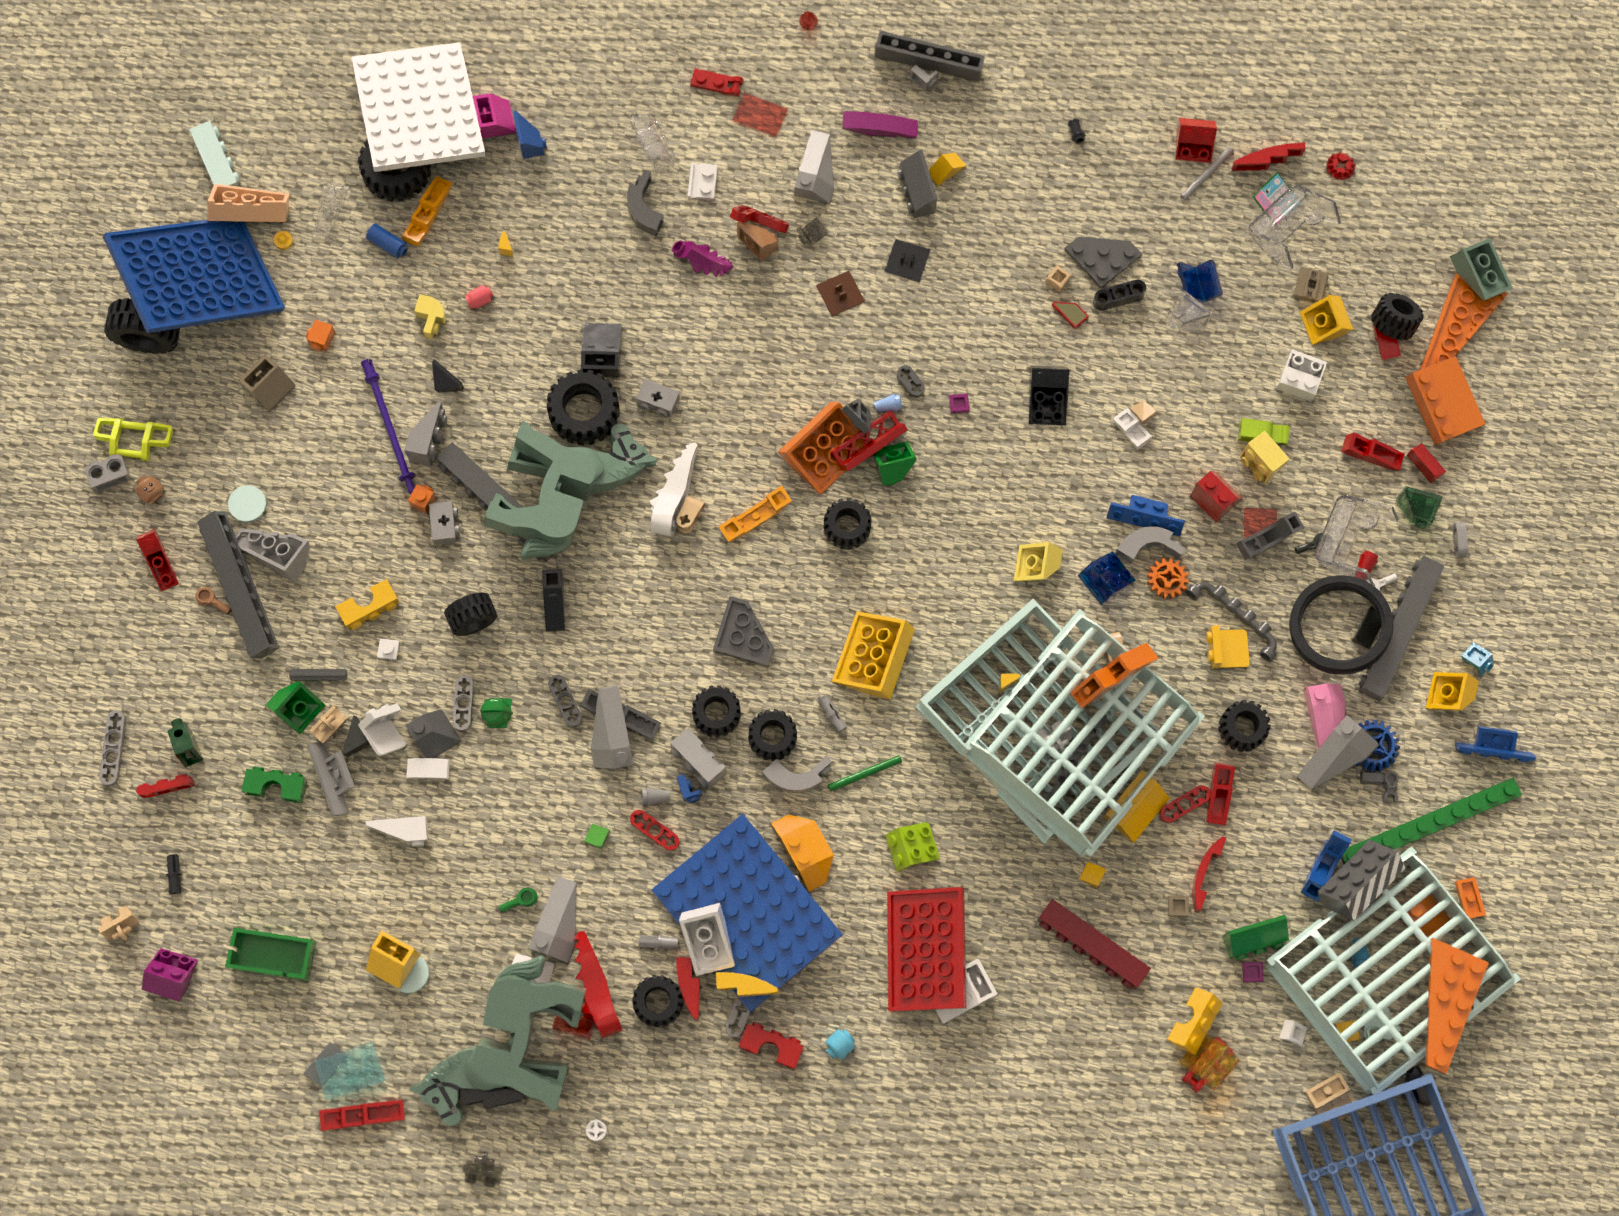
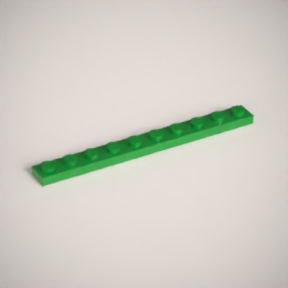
(1442, 817)

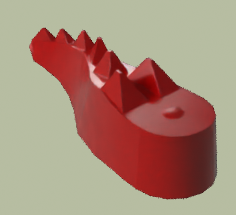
(597, 996)

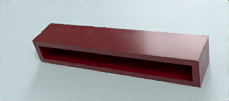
(1094, 944)

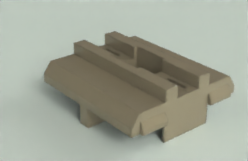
(1304, 277)

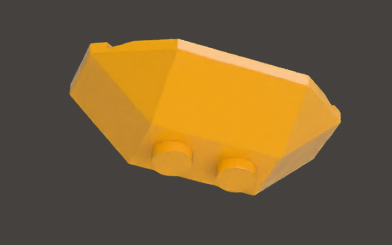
(805, 848)

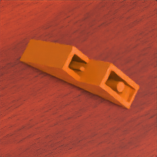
(1113, 674)

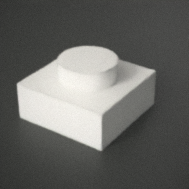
(388, 649)

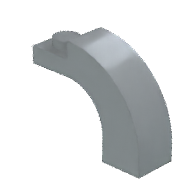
(1148, 537)
(791, 782)

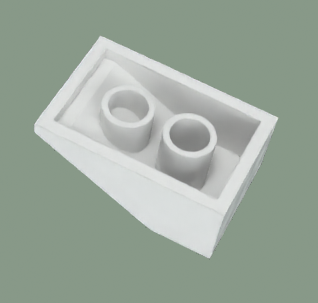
(707, 939)

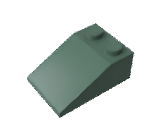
(1482, 269)

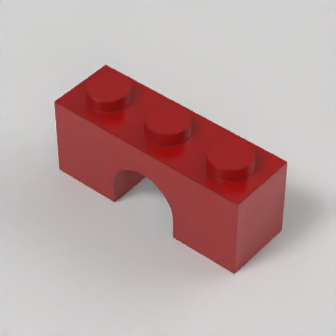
(755, 1037)

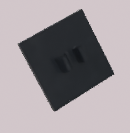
(907, 260)

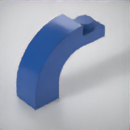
(1325, 864)

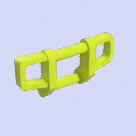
(147, 441)

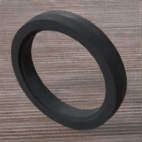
(1347, 583)

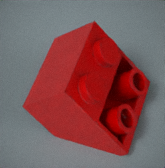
(1195, 140)

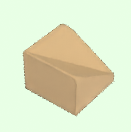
(1058, 278)
(1143, 411)

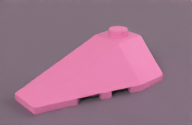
(1325, 708)

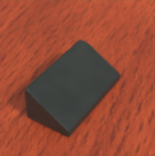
(1368, 628)

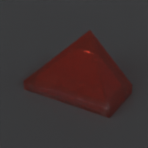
(583, 1030)

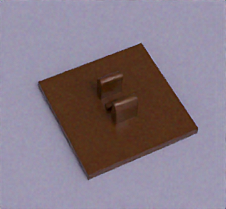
(840, 293)

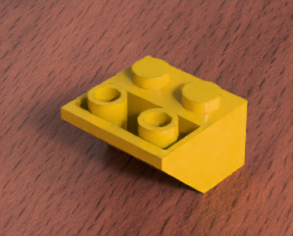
(391, 959)

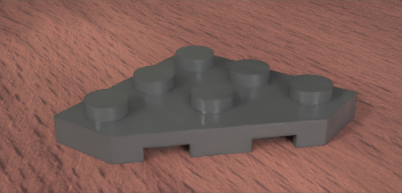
(1102, 257)
(743, 635)

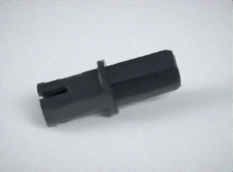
(174, 874)

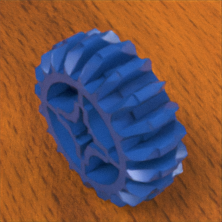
(1388, 757)

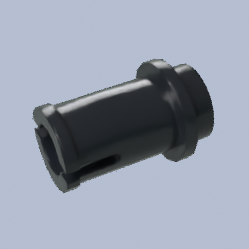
(1077, 133)

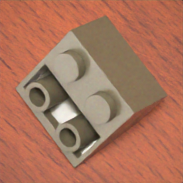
(266, 382)

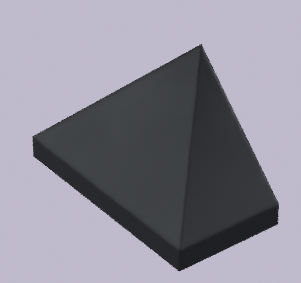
(444, 380)
(1419, 1093)

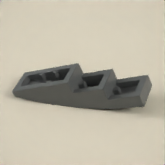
(635, 720)

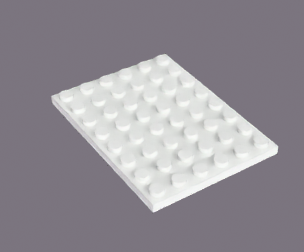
(417, 107)

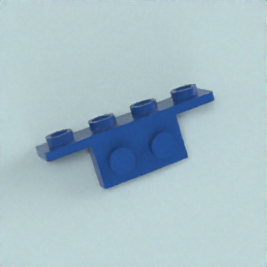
(1145, 513)
(1495, 742)

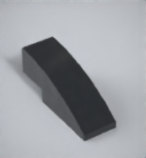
(490, 1098)

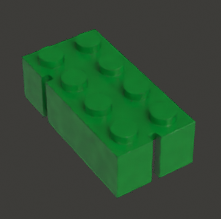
(271, 954)

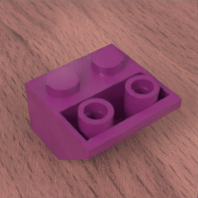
(169, 974)

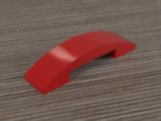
(1199, 895)

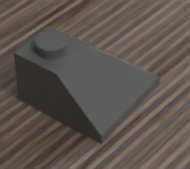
(433, 733)

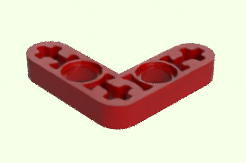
(745, 213)

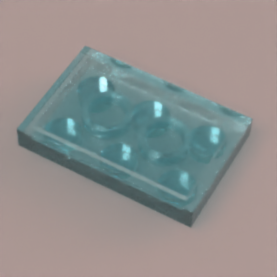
(349, 1070)

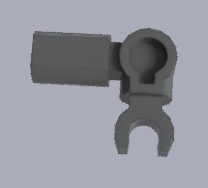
(1388, 779)

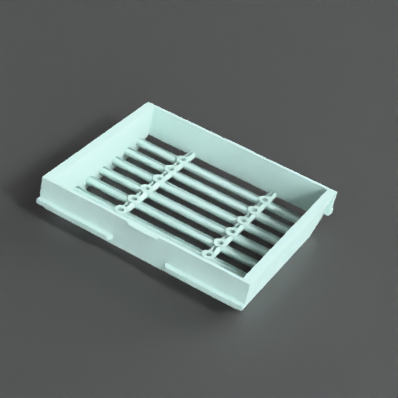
(976, 658)
(1029, 797)
(1324, 1024)

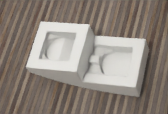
(1132, 429)
(428, 768)

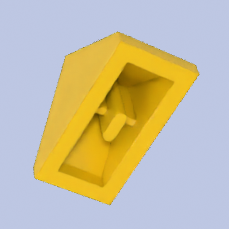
(946, 167)

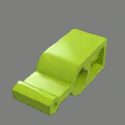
(1252, 428)

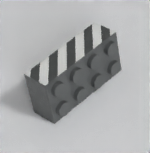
(1361, 879)

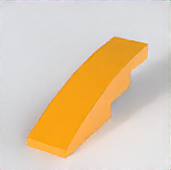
(427, 211)

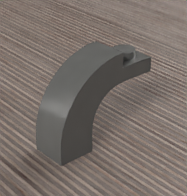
(644, 217)
(1270, 536)

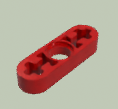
(1194, 792)
(669, 834)

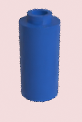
(386, 241)

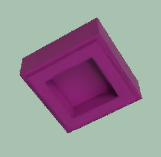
(959, 403)
(1252, 972)

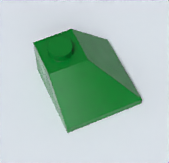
(894, 462)
(295, 706)

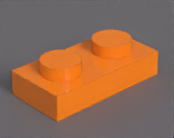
(1470, 897)

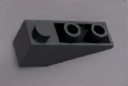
(553, 600)

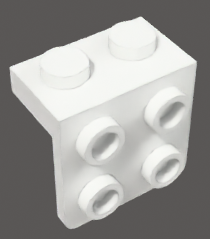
(381, 731)

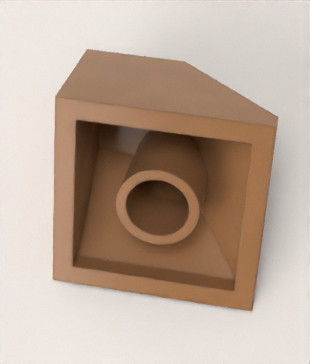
(757, 239)

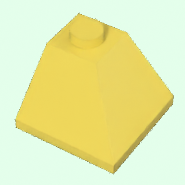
(1037, 561)

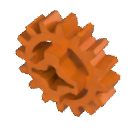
(1175, 579)

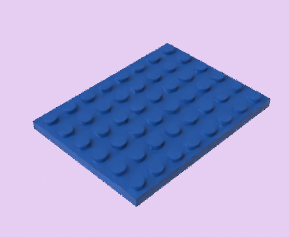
(193, 273)
(766, 910)

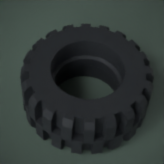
(392, 186)
(126, 329)
(583, 384)

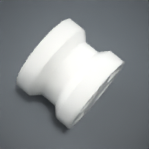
(596, 1130)

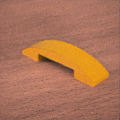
(756, 515)

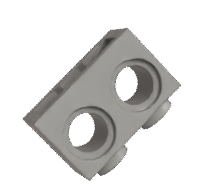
(108, 477)

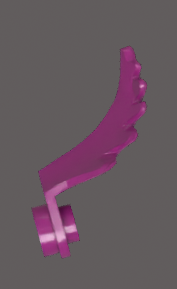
(702, 258)

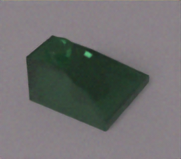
(1419, 506)

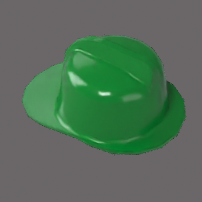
(496, 712)

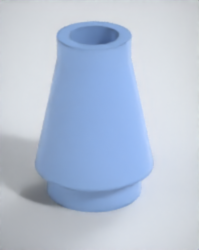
(889, 403)

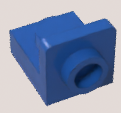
(685, 787)

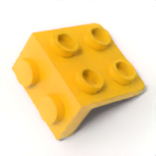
(1227, 648)

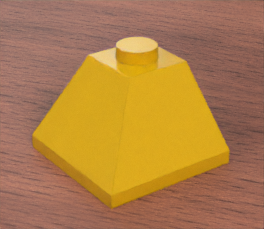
(1451, 691)

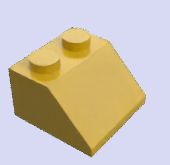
(1326, 320)

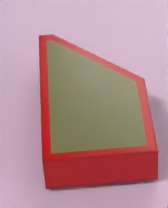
(1071, 313)

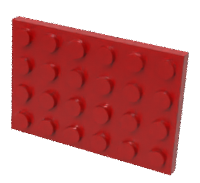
(926, 949)

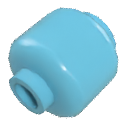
(840, 1044)

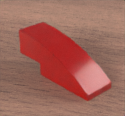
(1372, 451)
(1221, 793)
(689, 986)

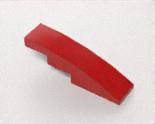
(1263, 158)
(361, 1115)

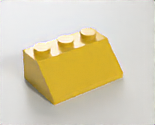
(1144, 807)

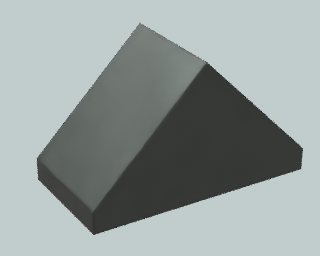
(355, 739)

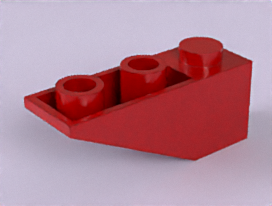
(157, 559)

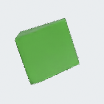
(597, 836)

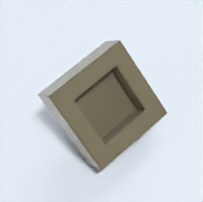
(1178, 906)

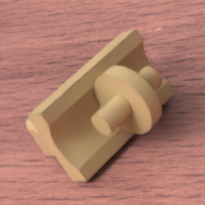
(328, 724)
(120, 926)

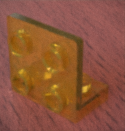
(1211, 1062)

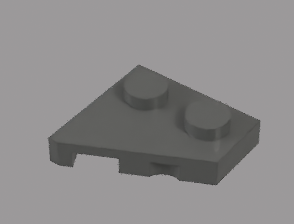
(859, 415)

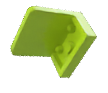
(912, 845)

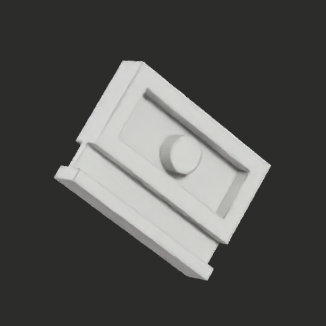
(702, 181)

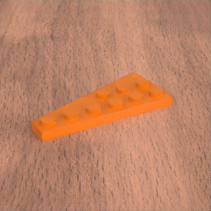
(1458, 321)
(1451, 993)

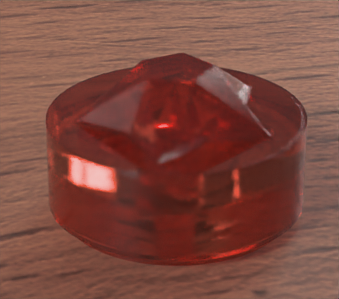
(808, 20)

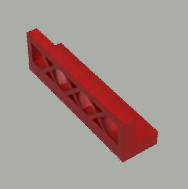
(872, 447)

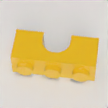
(355, 615)
(1190, 1035)

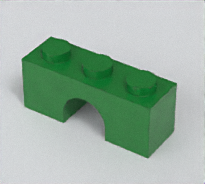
(258, 780)

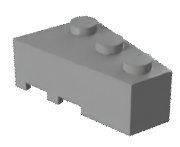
(698, 759)

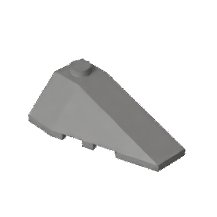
(816, 170)
(556, 925)

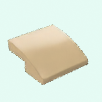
(1330, 1095)

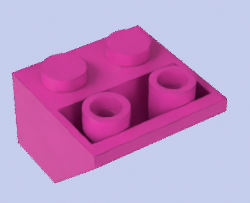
(493, 115)

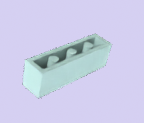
(213, 155)

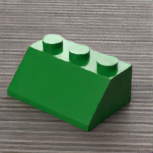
(1256, 937)

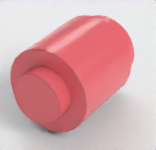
(479, 297)

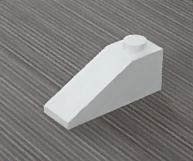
(408, 830)

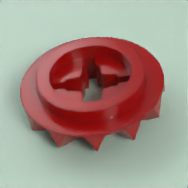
(1340, 173)

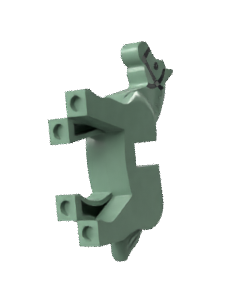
(569, 479)
(500, 1064)

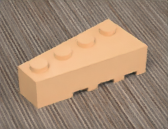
(246, 204)

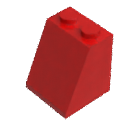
(1215, 495)

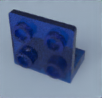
(1200, 281)
(1106, 577)

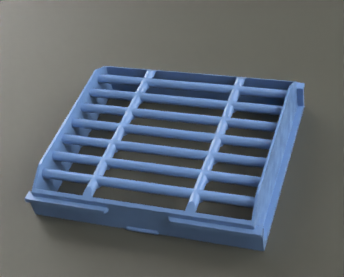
(1445, 1127)

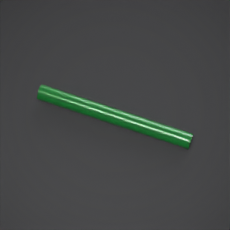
(864, 773)

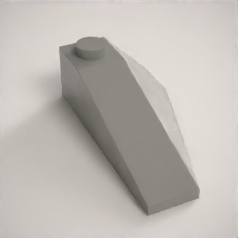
(278, 552)
(610, 737)
(1340, 751)

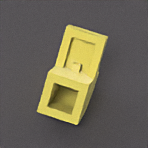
(433, 312)

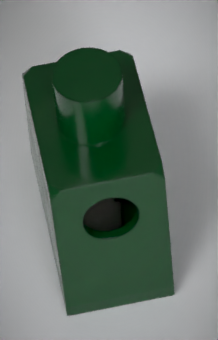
(183, 741)

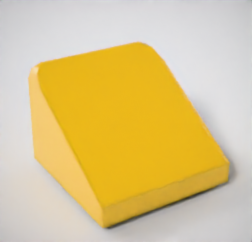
(504, 245)
(1008, 680)
(1092, 874)

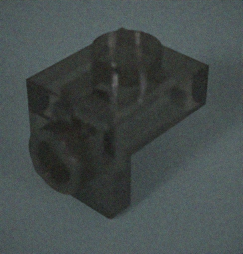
(812, 232)

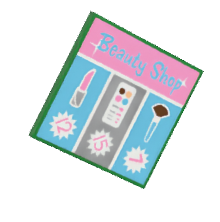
(1270, 191)

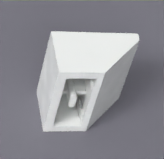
(1301, 375)

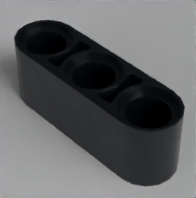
(1125, 289)

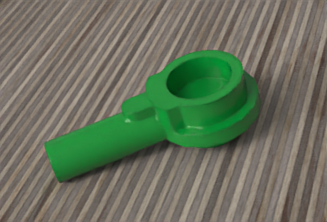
(527, 897)

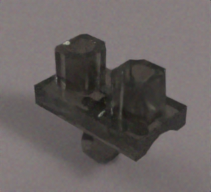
(482, 1166)

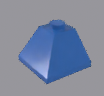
(529, 137)

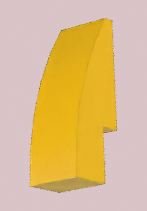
(744, 984)

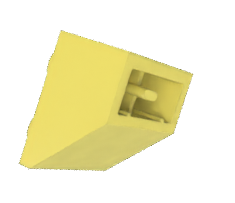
(1263, 457)

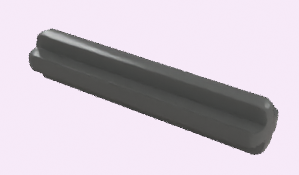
(317, 674)

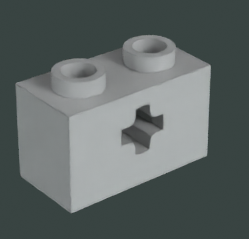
(650, 391)
(439, 513)

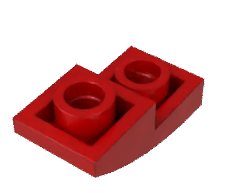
(1388, 347)

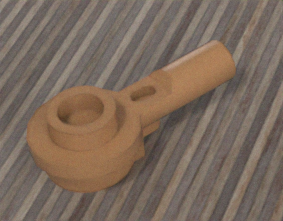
(206, 596)

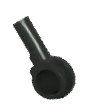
(1308, 546)

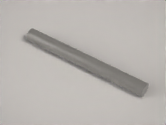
(1186, 194)

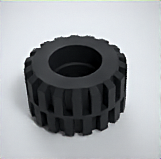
(1397, 316)
(843, 538)
(470, 614)
(722, 726)
(1235, 738)
(772, 751)
(662, 1018)

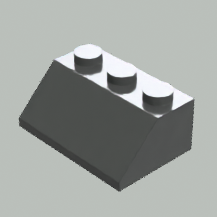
(917, 185)

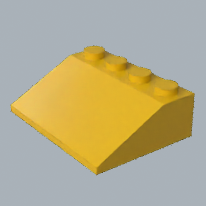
(874, 654)

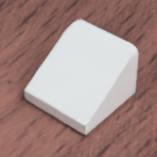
(1293, 1032)

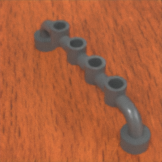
(1247, 617)
(1080, 750)

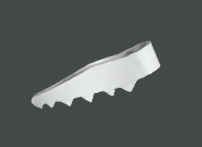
(671, 497)

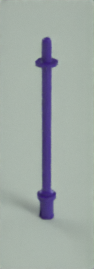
(372, 378)

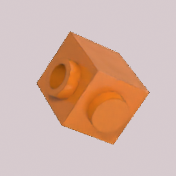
(320, 335)
(421, 498)

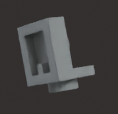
(921, 77)

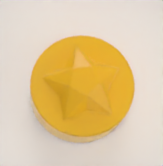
(283, 240)

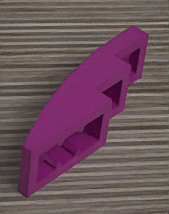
(882, 124)

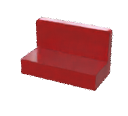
(1426, 462)

